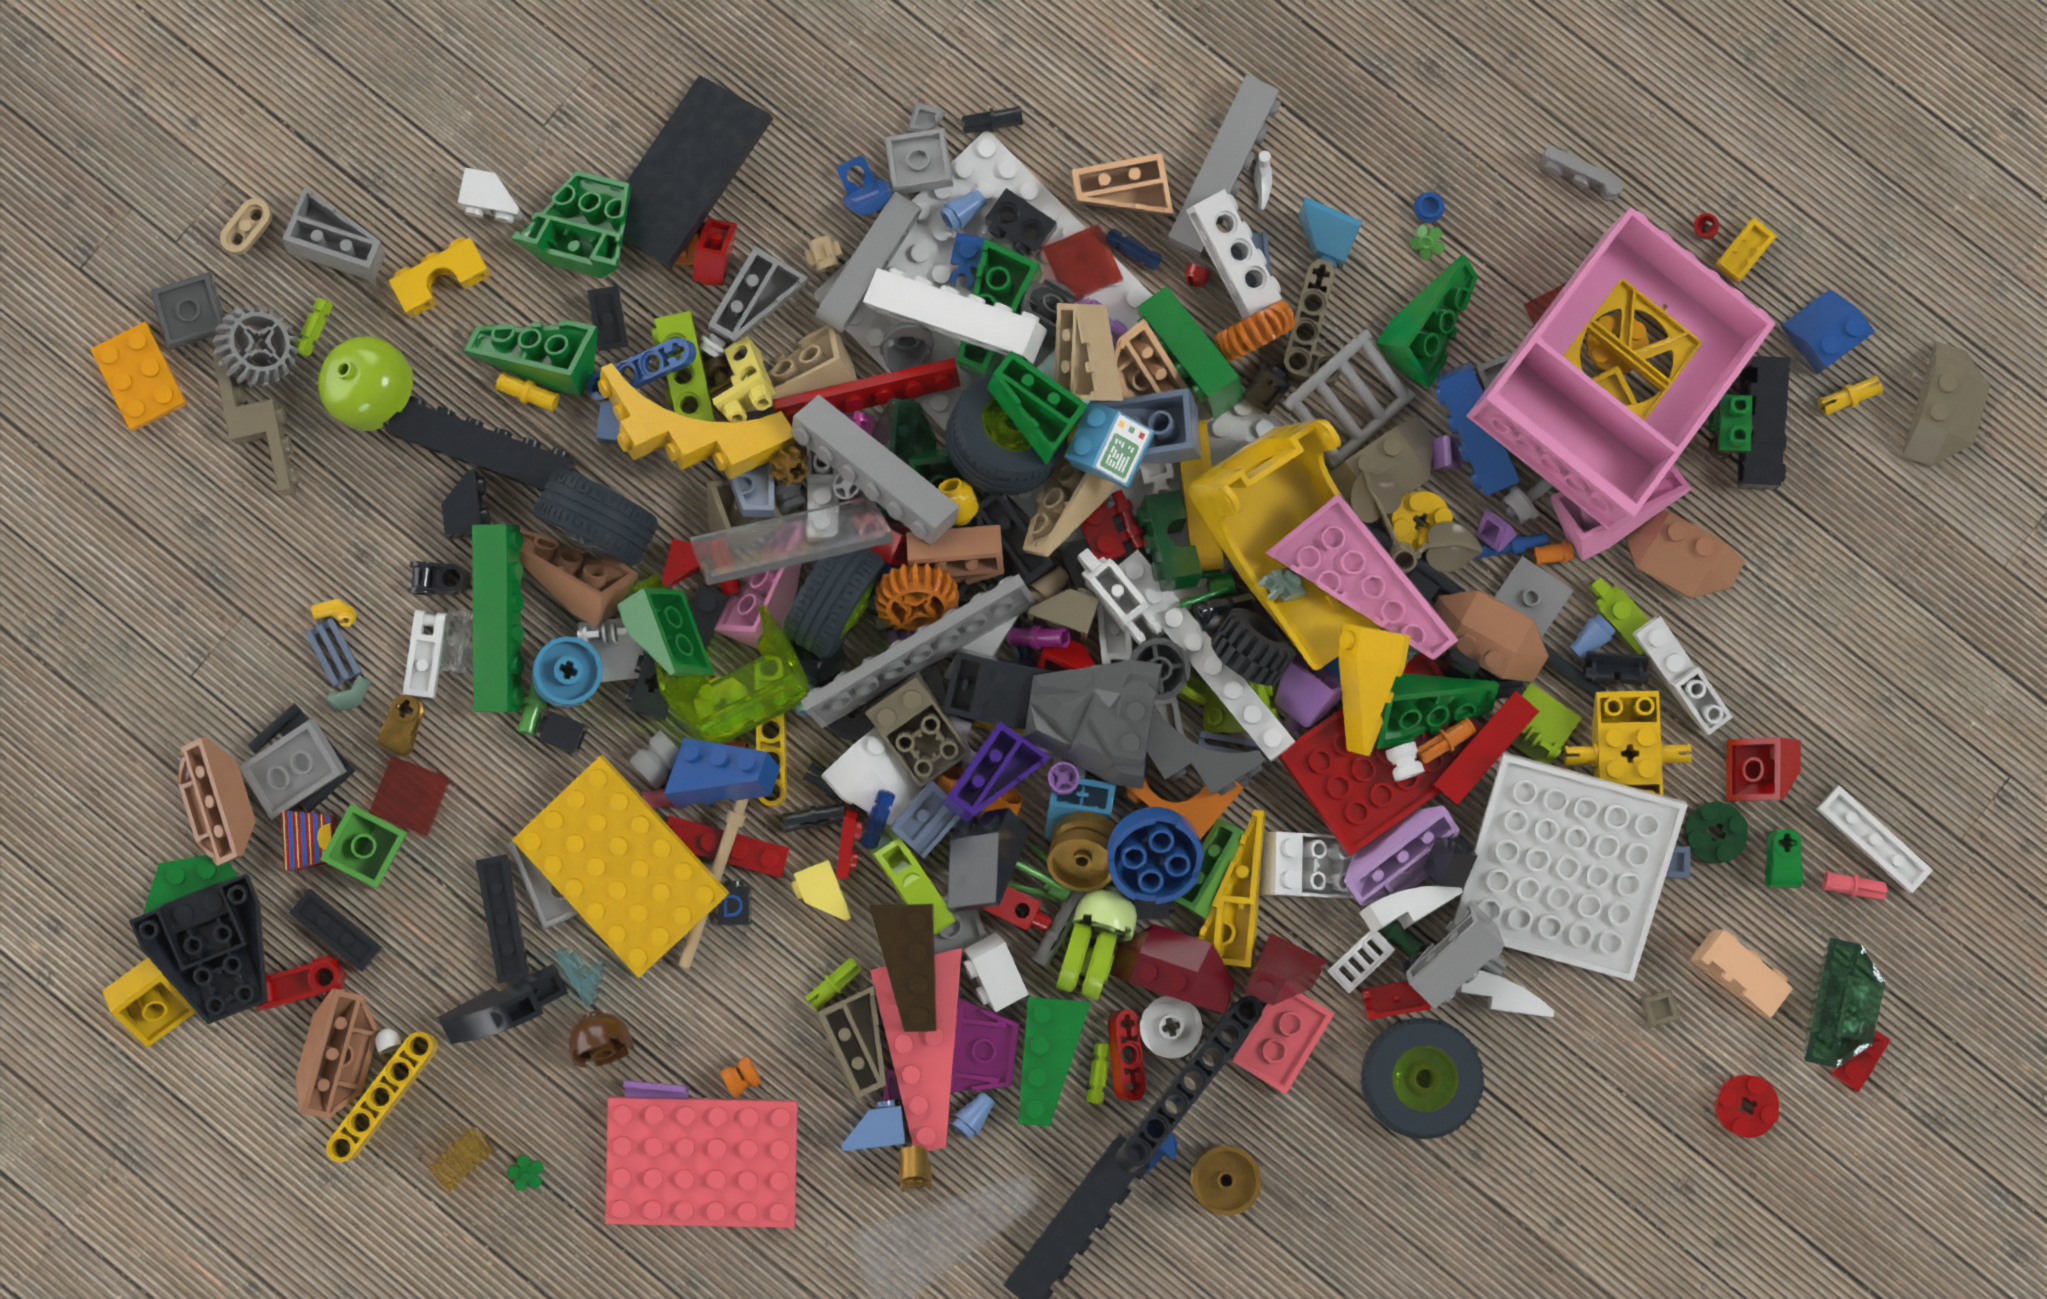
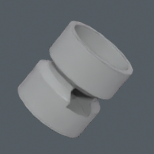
(656, 760)

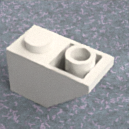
(485, 194)

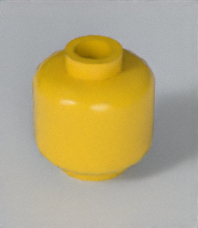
(964, 496)

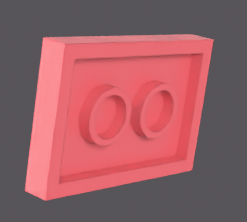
(1283, 1040)

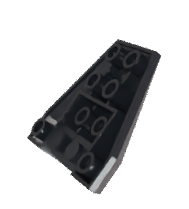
(209, 947)

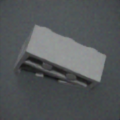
(1457, 957)

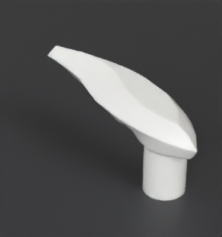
(1263, 178)

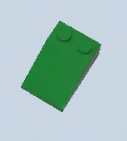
(666, 630)

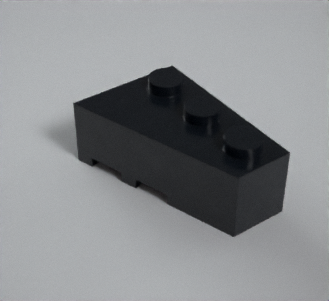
(1000, 511)

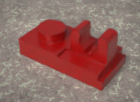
(1857, 1069)

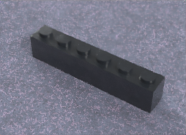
(476, 445)
(1073, 1225)

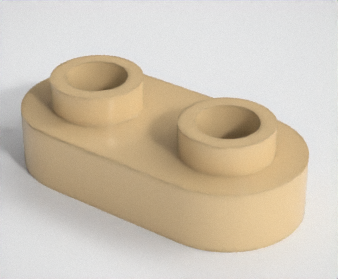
(244, 225)

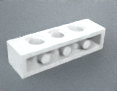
(1219, 245)

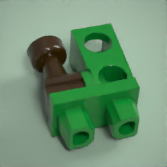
(1734, 425)

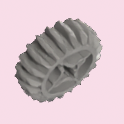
(234, 326)

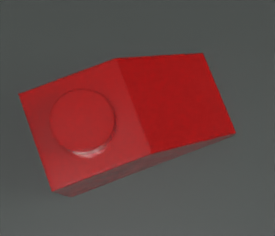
(714, 252)

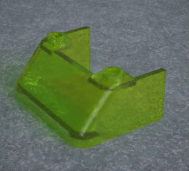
(742, 697)

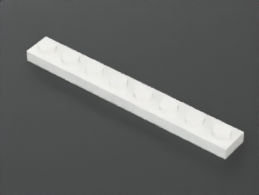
(1225, 683)

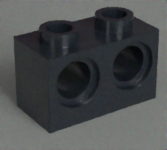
(1025, 218)

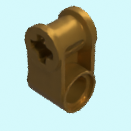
(401, 729)
(914, 1168)

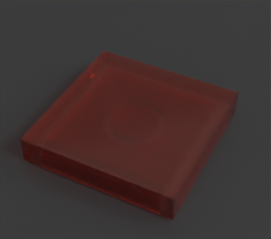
(1083, 262)
(409, 795)

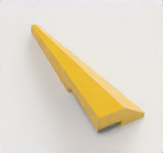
(1234, 910)

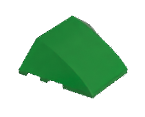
(580, 225)

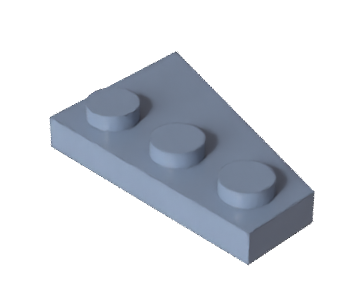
(755, 491)

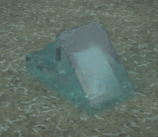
(585, 983)

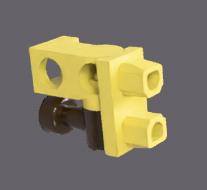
(746, 388)

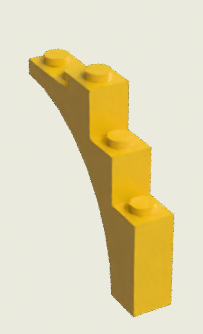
(648, 427)

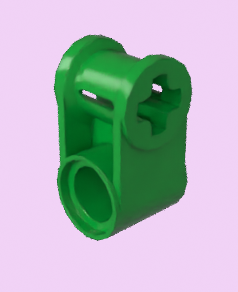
(1783, 863)

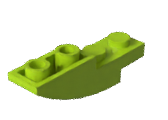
(908, 877)

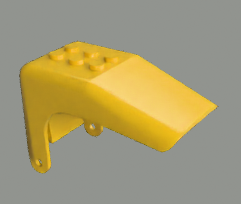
(1257, 502)

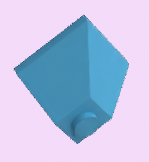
(1328, 231)

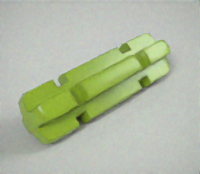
(313, 327)
(1098, 1073)

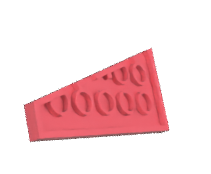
(924, 1058)

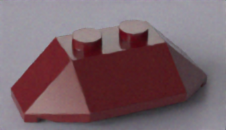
(1175, 967)

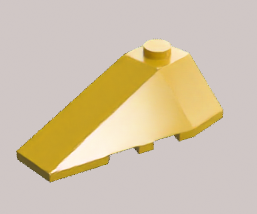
(1368, 668)

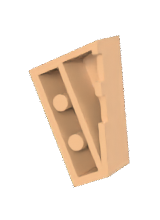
(1126, 184)
(1742, 972)

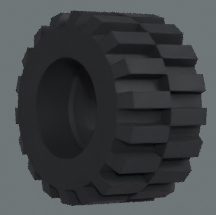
(1253, 647)

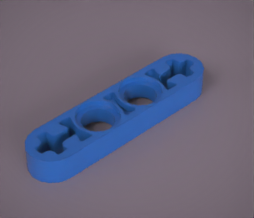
(641, 368)

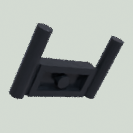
(284, 724)

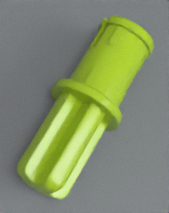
(833, 983)

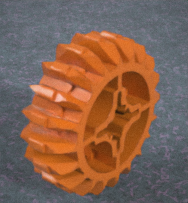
(1255, 331)
(915, 596)

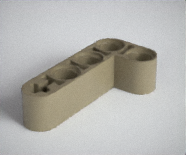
(1312, 322)

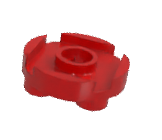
(1729, 1100)

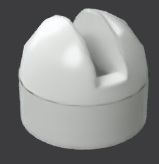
(387, 1041)

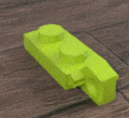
(1619, 612)

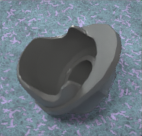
(906, 346)

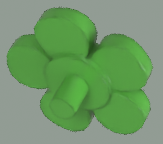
(1427, 241)

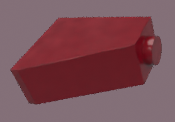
(1283, 971)

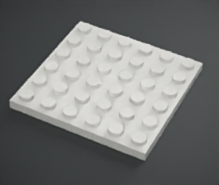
(1572, 864)

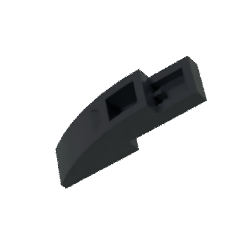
(503, 1010)

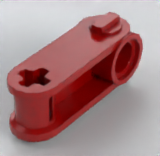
(302, 983)

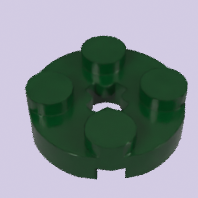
(1732, 826)

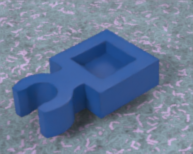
(967, 256)

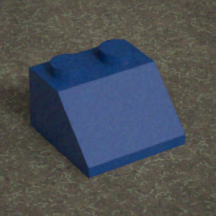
(1827, 330)

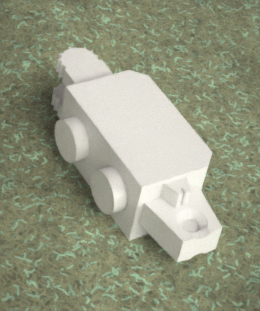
(1117, 595)

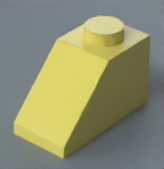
(821, 890)

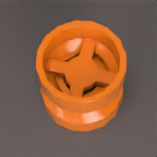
(735, 1081)

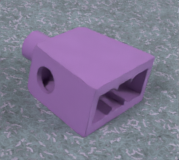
(1306, 694)

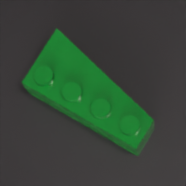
(1000, 279)
(1192, 353)
(1049, 1046)

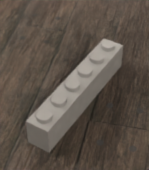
(1227, 157)
(874, 470)

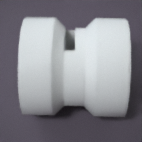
(1404, 759)

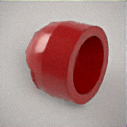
(1700, 224)
(1197, 275)

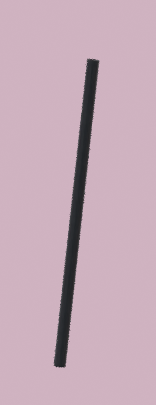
(1449, 587)

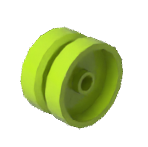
(1087, 961)

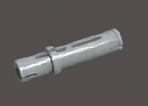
(1058, 930)

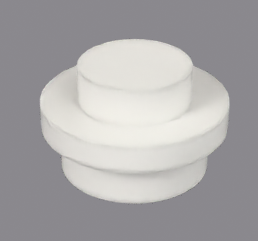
(713, 345)

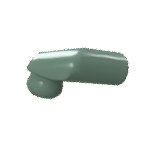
(349, 698)

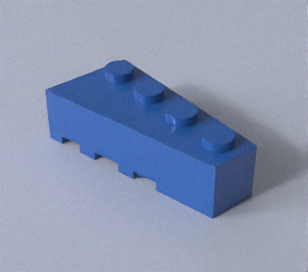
(1488, 457)

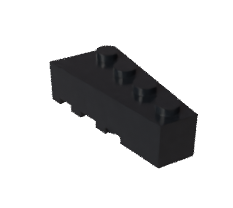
(1767, 383)

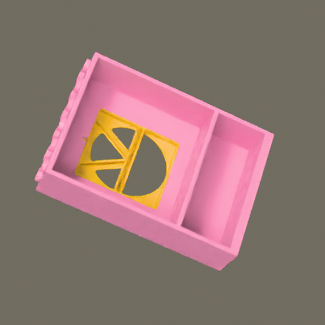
(1573, 429)

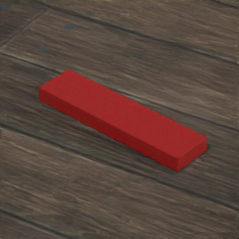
(1486, 747)

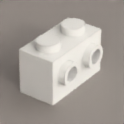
(995, 972)

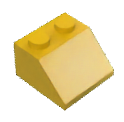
(147, 1003)

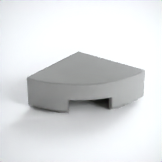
(924, 118)

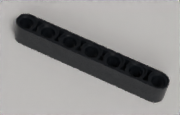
(1178, 1092)

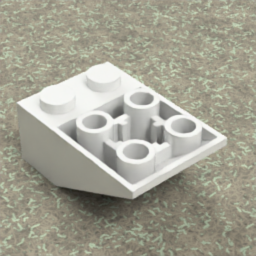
(1303, 866)

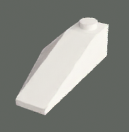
(866, 770)

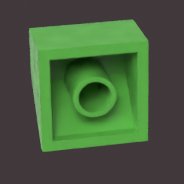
(364, 846)

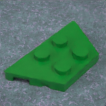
(185, 876)

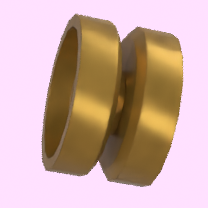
(1080, 851)
(1231, 1198)

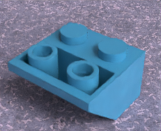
(1087, 796)

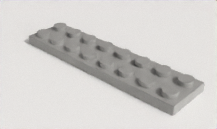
(919, 651)

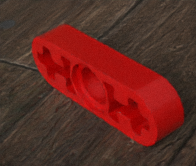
(1118, 1066)

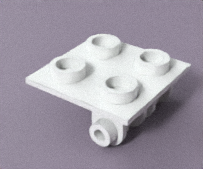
(615, 647)

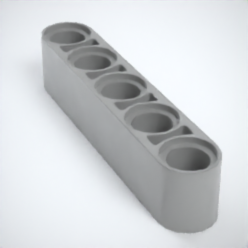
(872, 253)

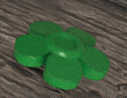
(526, 1173)

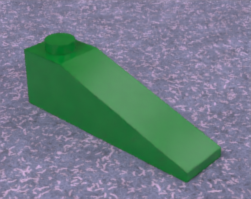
(1421, 331)
(546, 354)
(1429, 702)

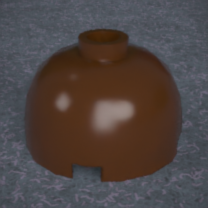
(599, 1039)

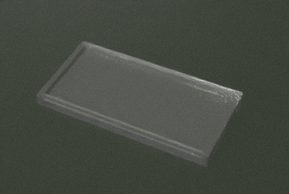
(790, 540)

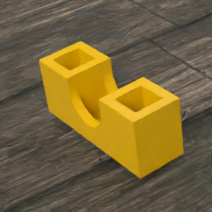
(415, 284)

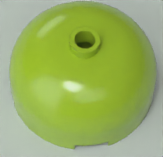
(365, 382)

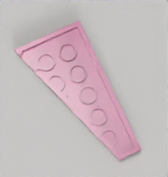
(1352, 565)

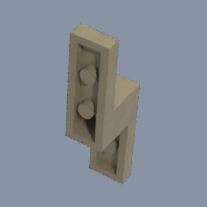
(257, 422)

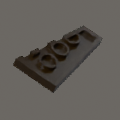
(909, 956)

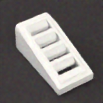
(1380, 941)

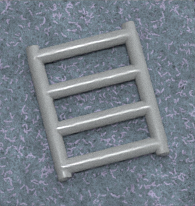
(1380, 415)

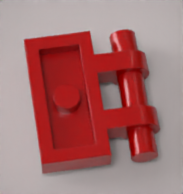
(1101, 531)

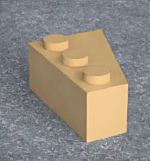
(1086, 353)

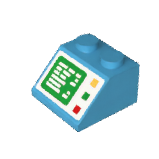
(1109, 444)

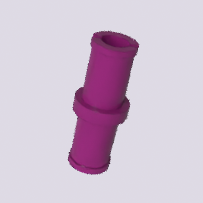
(1039, 637)

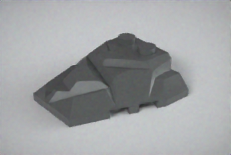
(1097, 717)

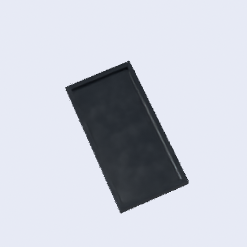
(689, 168)

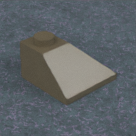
(724, 509)
(1066, 610)

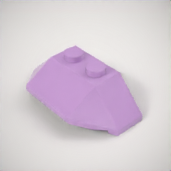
(1398, 855)

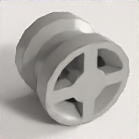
(843, 489)

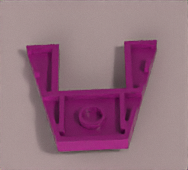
(982, 1051)

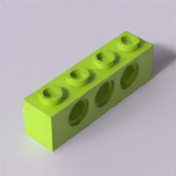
(697, 389)

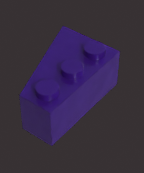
(993, 771)

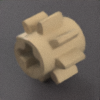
(823, 254)

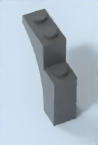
(1218, 769)

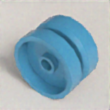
(570, 654)

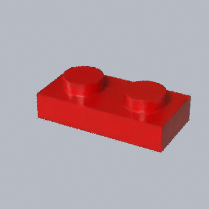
(847, 856)

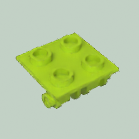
(1548, 729)

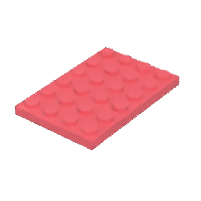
(701, 1162)

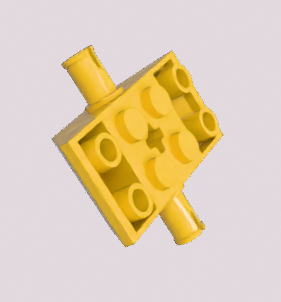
(1629, 722)

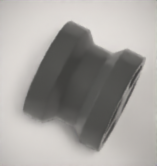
(789, 497)

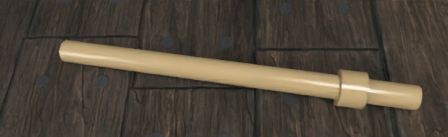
(734, 820)

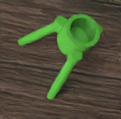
(1055, 890)

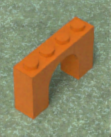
(1200, 810)

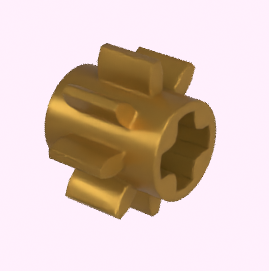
(790, 465)

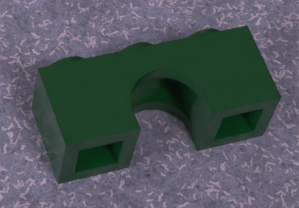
(1172, 564)

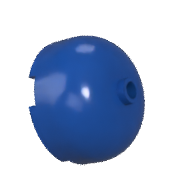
(1154, 855)

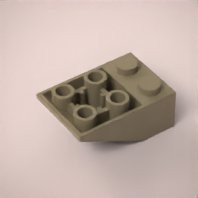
(917, 729)

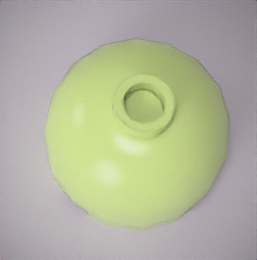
(1107, 912)

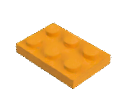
(139, 376)

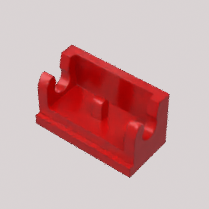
(1392, 1000)

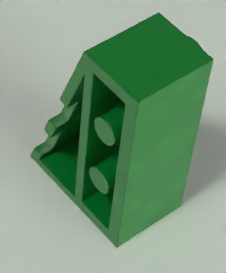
(1036, 404)

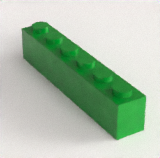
(497, 618)

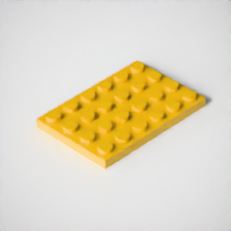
(620, 866)

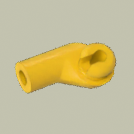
(336, 609)

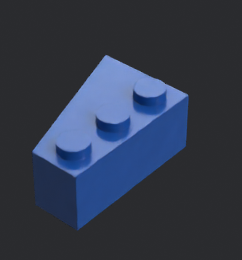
(719, 772)

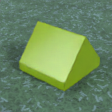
(1194, 691)

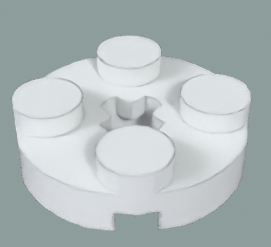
(1186, 1036)

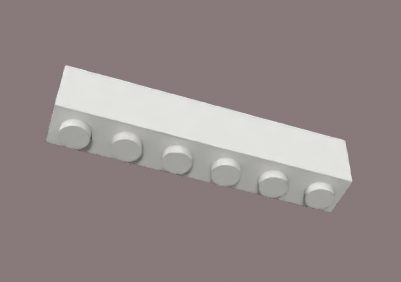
(954, 314)

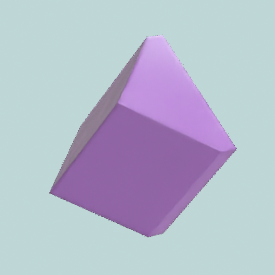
(1446, 453)
(1495, 531)

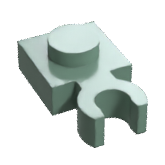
(1284, 584)

